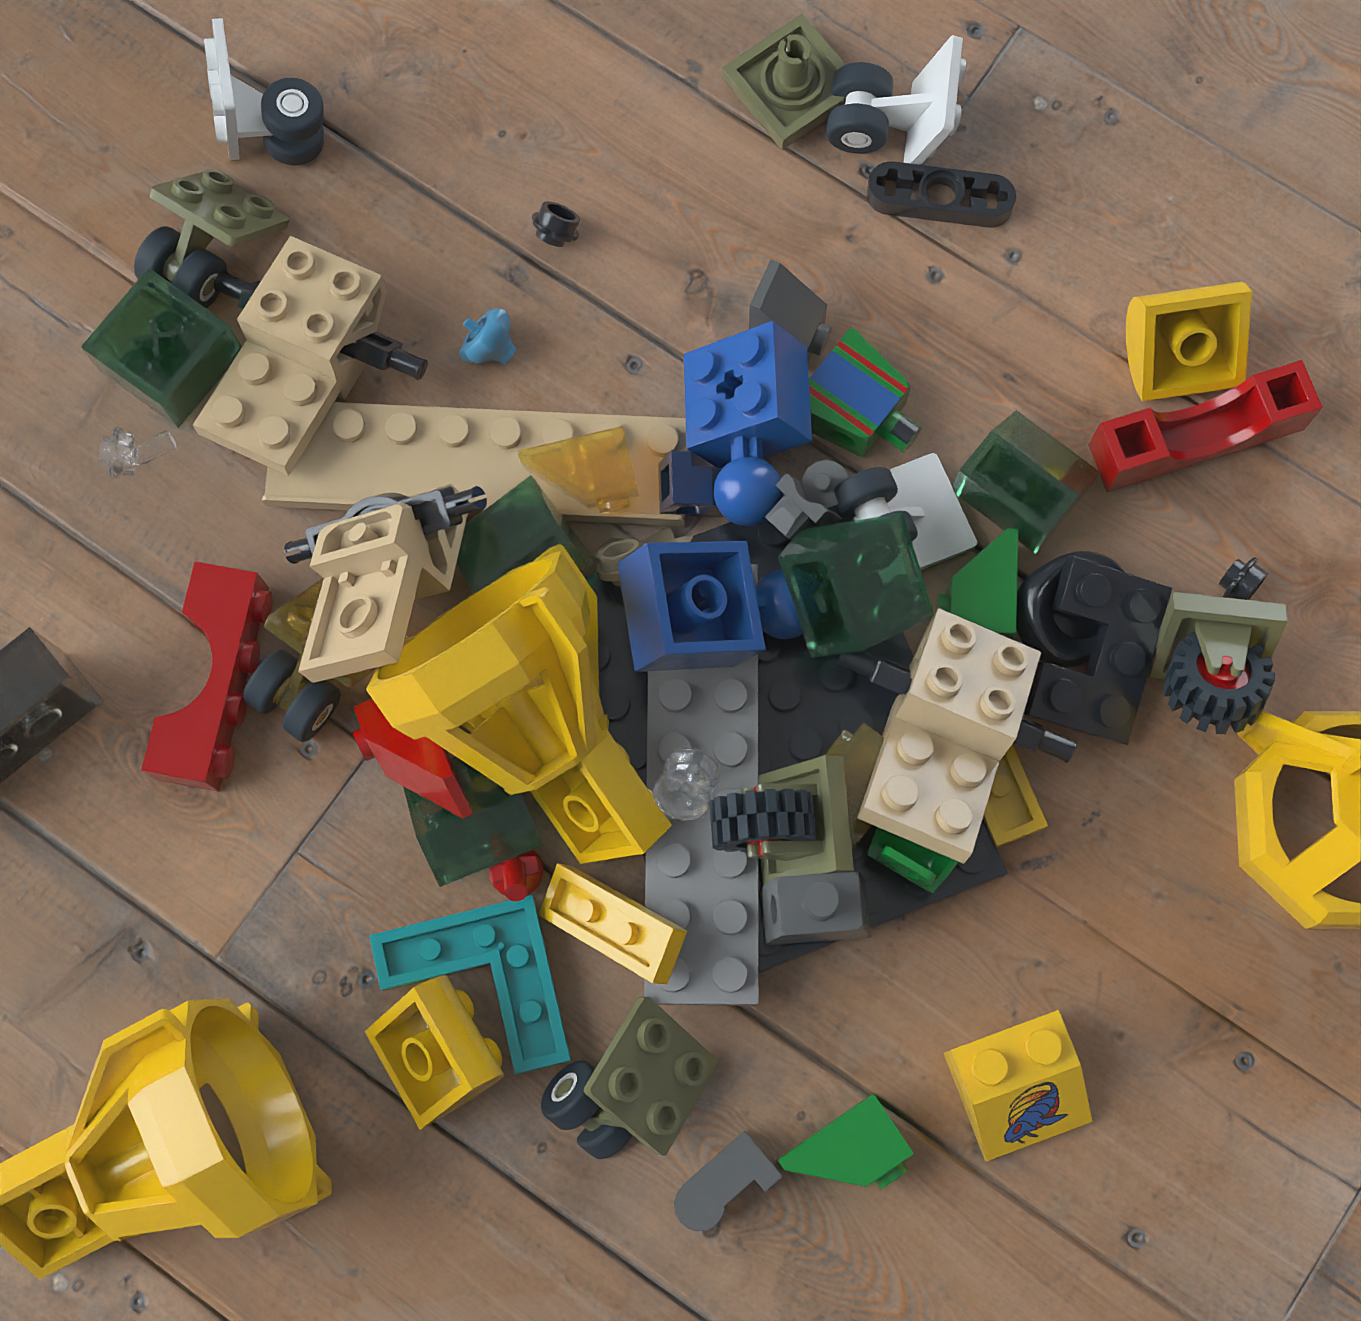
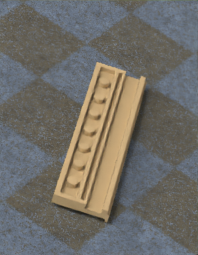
(418, 448)

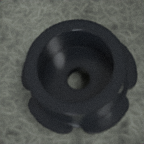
(556, 224)
(1243, 579)

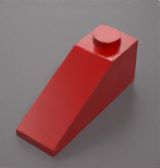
(410, 762)

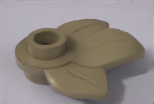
(617, 549)

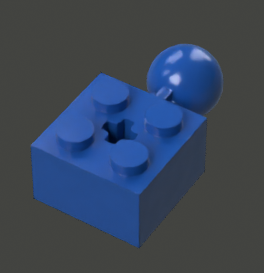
(745, 404)
(700, 605)

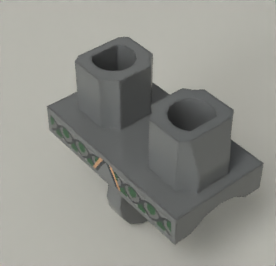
(808, 501)

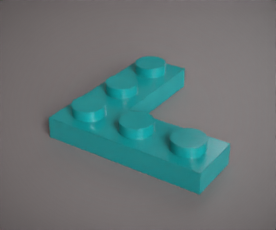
(495, 935)

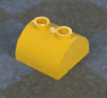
(1188, 340)
(435, 1050)

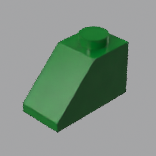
(987, 587)
(853, 1148)

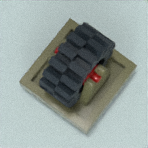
(1218, 658)
(789, 820)

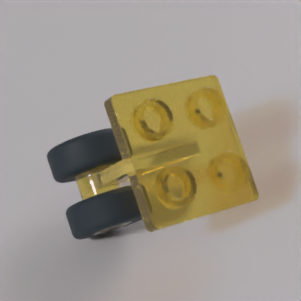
(277, 677)

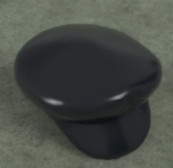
(1057, 635)

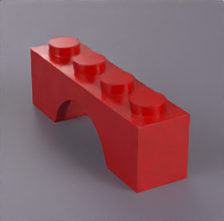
(1162, 442)
(195, 742)

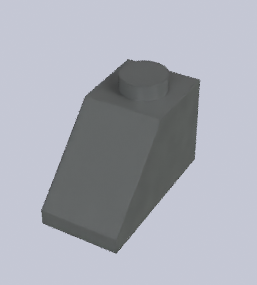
(792, 306)

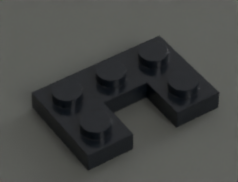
(1110, 692)

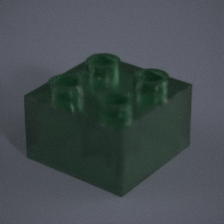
(163, 347)

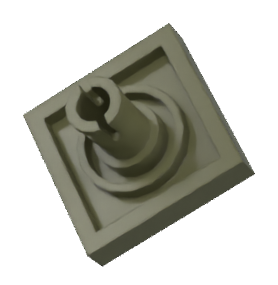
(787, 81)

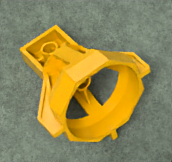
(525, 682)
(1299, 881)
(149, 1152)

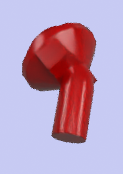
(517, 875)

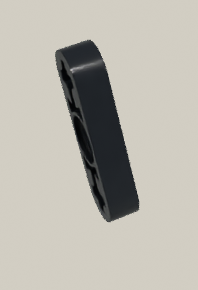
(958, 180)

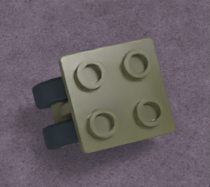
(210, 210)
(637, 1089)

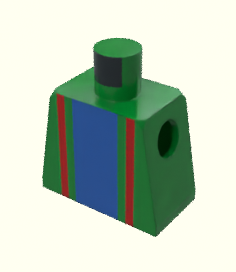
(860, 398)

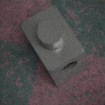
(815, 908)

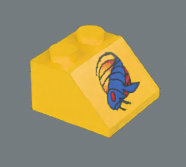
(1021, 1085)

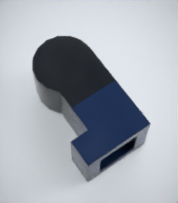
(685, 487)

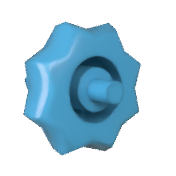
(488, 338)

